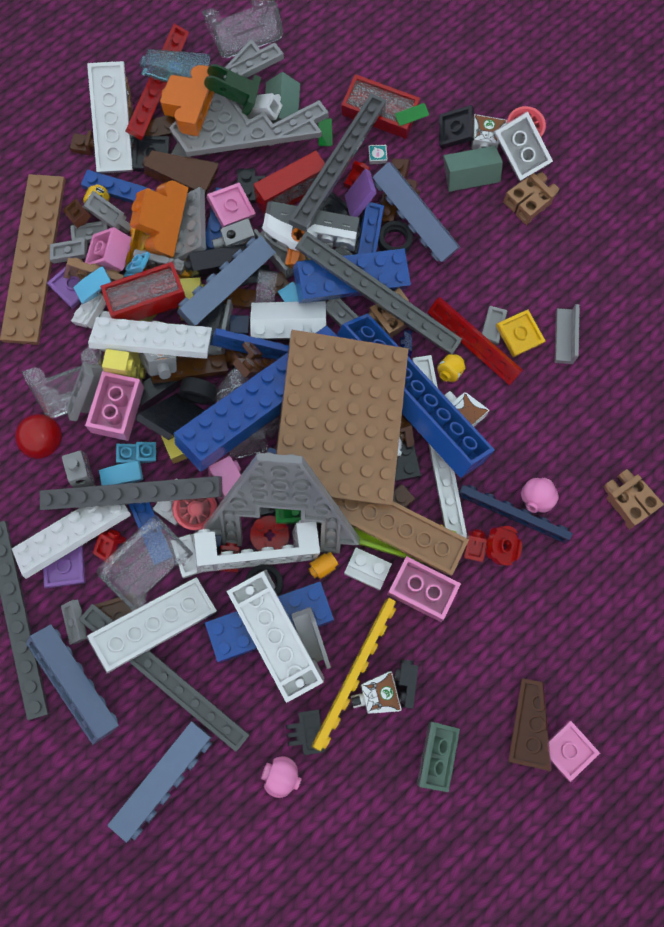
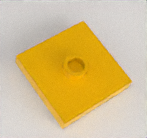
(520, 333)

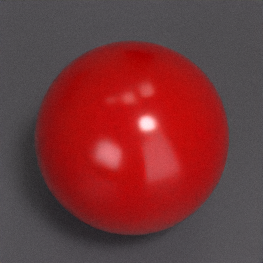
(38, 436)

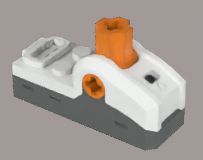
(329, 227)

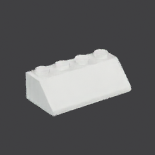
(277, 319)

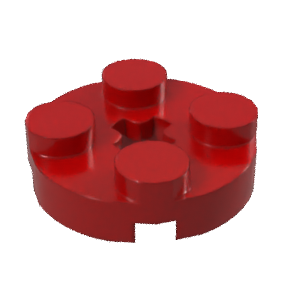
(266, 524)
(495, 548)

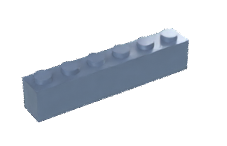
(416, 212)
(226, 281)
(72, 684)
(160, 781)

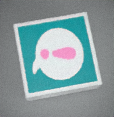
(377, 154)

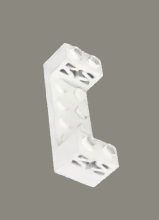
(304, 549)
(275, 636)

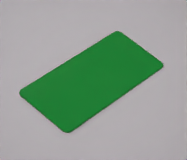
(412, 114)
(326, 128)

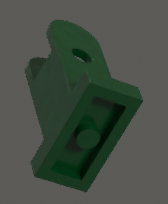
(233, 86)

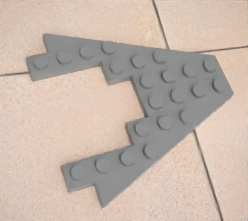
(230, 129)
(281, 484)

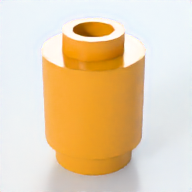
(323, 565)

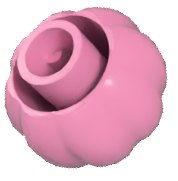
(539, 495)
(280, 777)

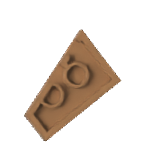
(78, 268)

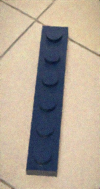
(520, 516)

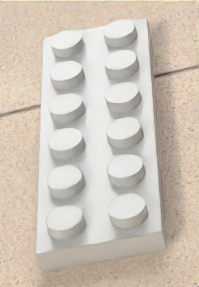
(110, 117)
(150, 337)
(66, 536)
(151, 625)

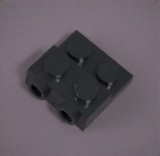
(406, 677)

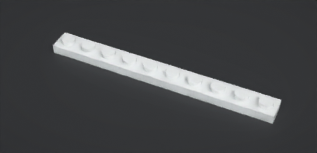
(443, 473)

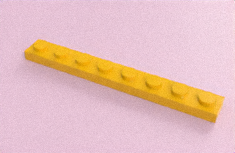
(351, 682)

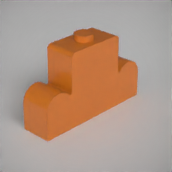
(187, 100)
(160, 216)

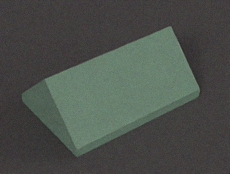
(288, 90)
(472, 168)
(438, 757)

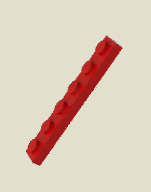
(475, 341)

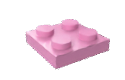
(230, 205)
(571, 751)

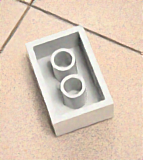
(523, 146)

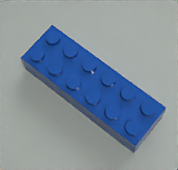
(318, 284)
(232, 638)

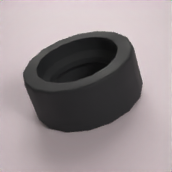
(395, 226)
(198, 391)
(271, 570)

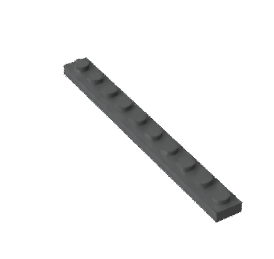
(337, 163)
(378, 293)
(131, 493)
(20, 630)
(176, 687)

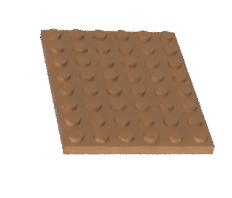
(344, 413)

